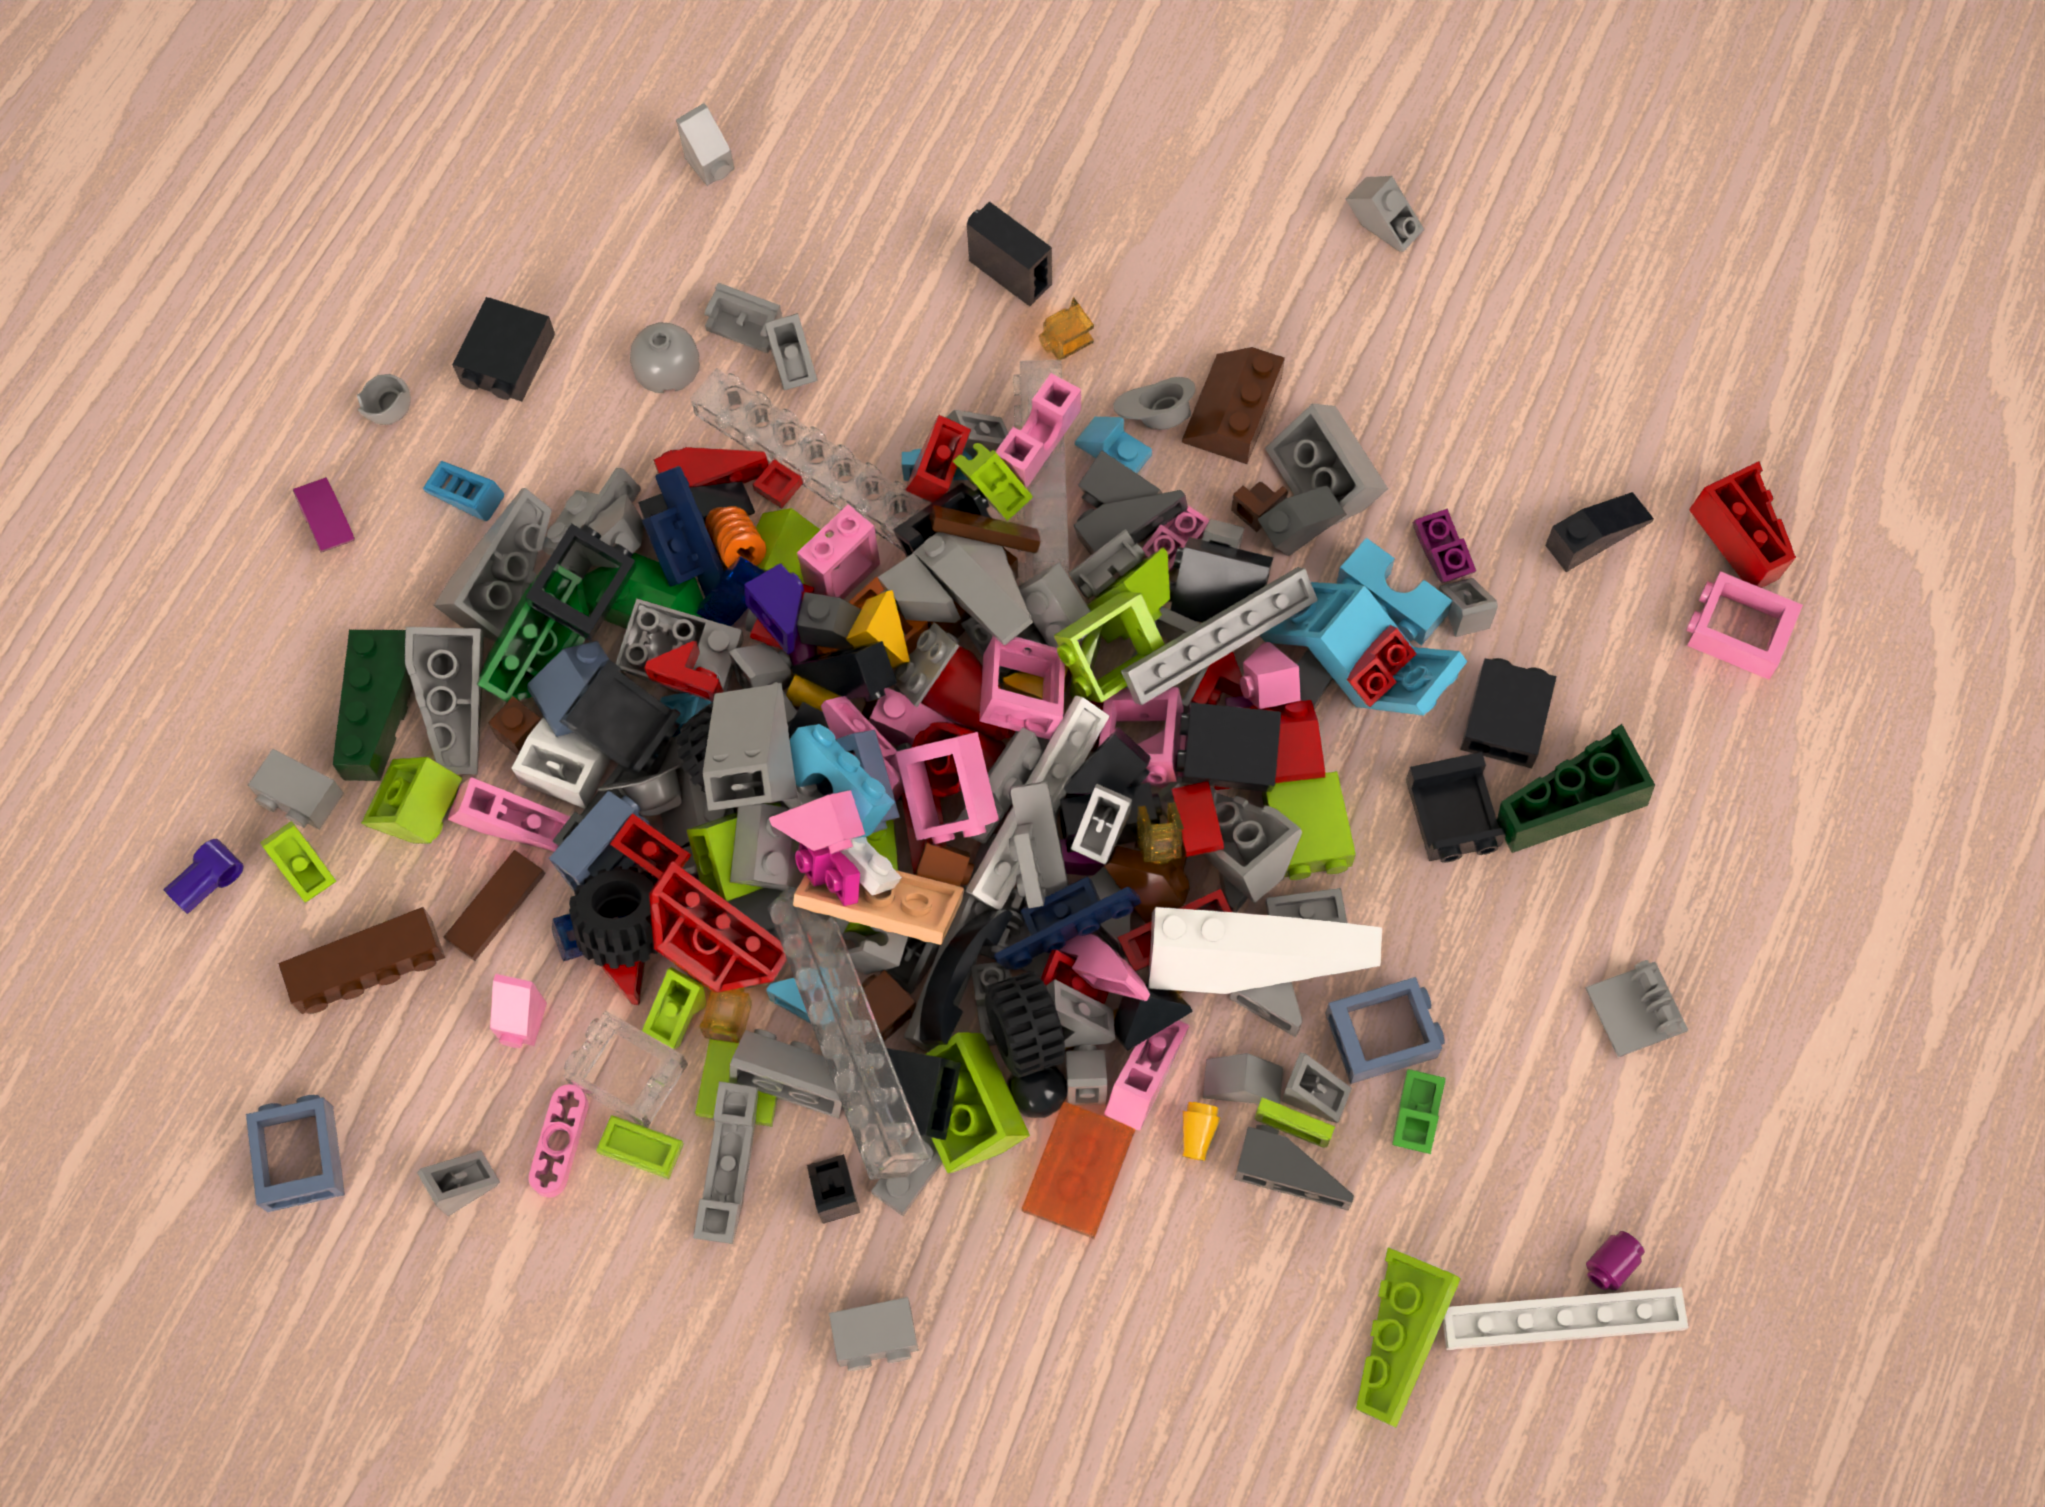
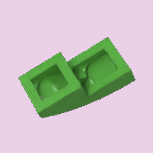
(1418, 1111)

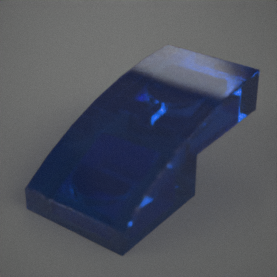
(727, 600)

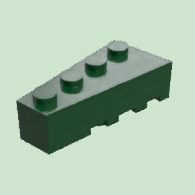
(371, 703)
(1580, 792)

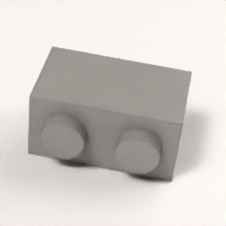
(295, 789)
(874, 1334)

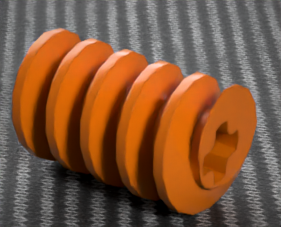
(735, 535)

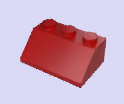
(1299, 743)

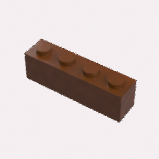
(361, 961)

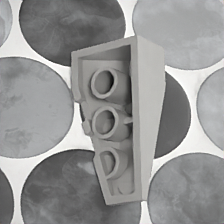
(498, 568)
(978, 581)
(444, 676)
(1254, 839)

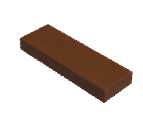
(985, 529)
(494, 905)

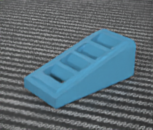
(481, 502)

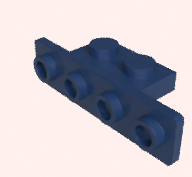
(681, 535)
(1063, 916)

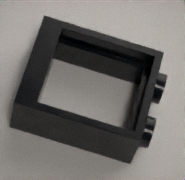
(565, 614)

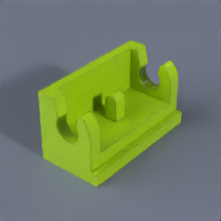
(995, 481)

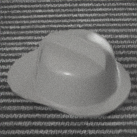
(1159, 404)
(651, 793)

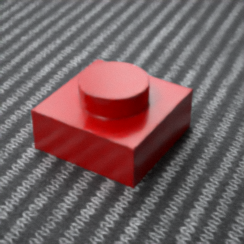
(777, 483)

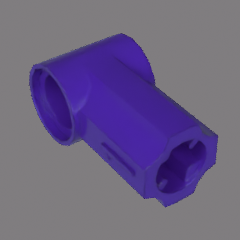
(211, 868)

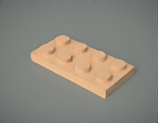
(913, 908)

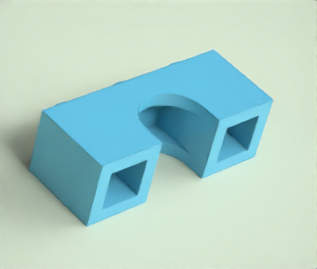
(1413, 612)
(821, 756)

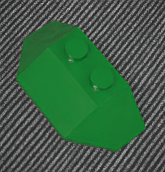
(646, 584)
(531, 640)

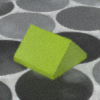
(784, 536)

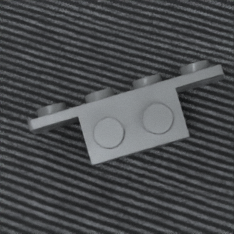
(582, 510)
(1011, 770)
(1036, 844)

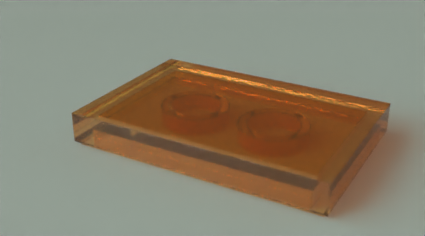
(1078, 1170)

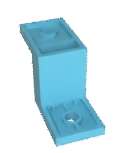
(1343, 628)

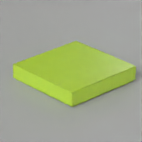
(718, 1070)

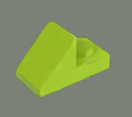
(298, 861)
(674, 1008)

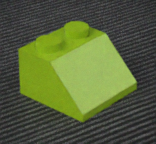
(1147, 578)
(413, 800)

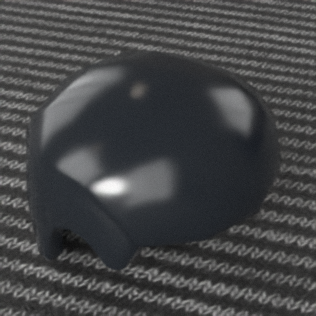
(1039, 1093)

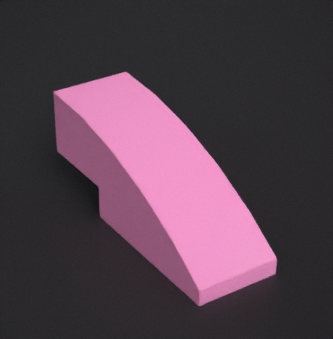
(1104, 967)

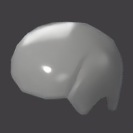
(384, 399)

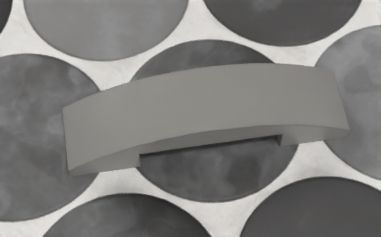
(728, 1163)

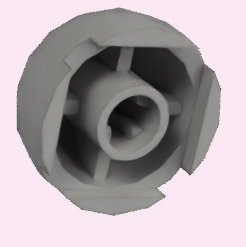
(664, 357)

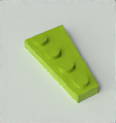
(1407, 1322)

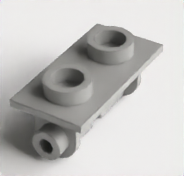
(1098, 570)

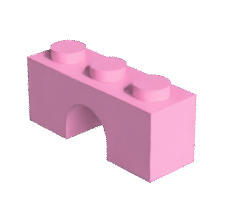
(1051, 415)

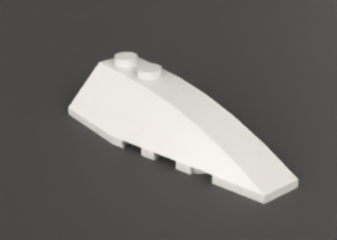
(1251, 951)

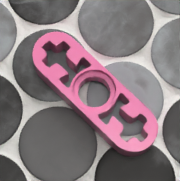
(540, 1165)

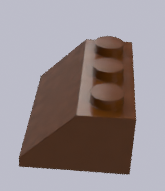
(1235, 403)

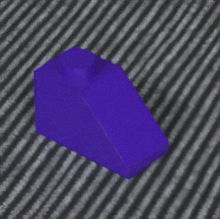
(776, 603)

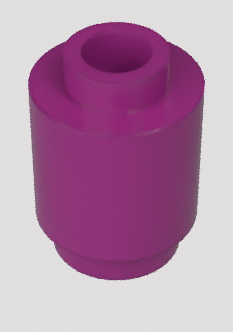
(1615, 1261)

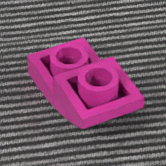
(830, 869)

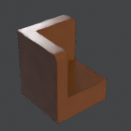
(1256, 502)

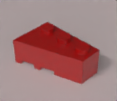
(1744, 526)

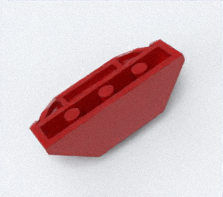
(710, 935)

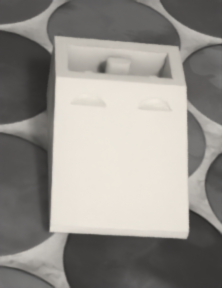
(560, 765)

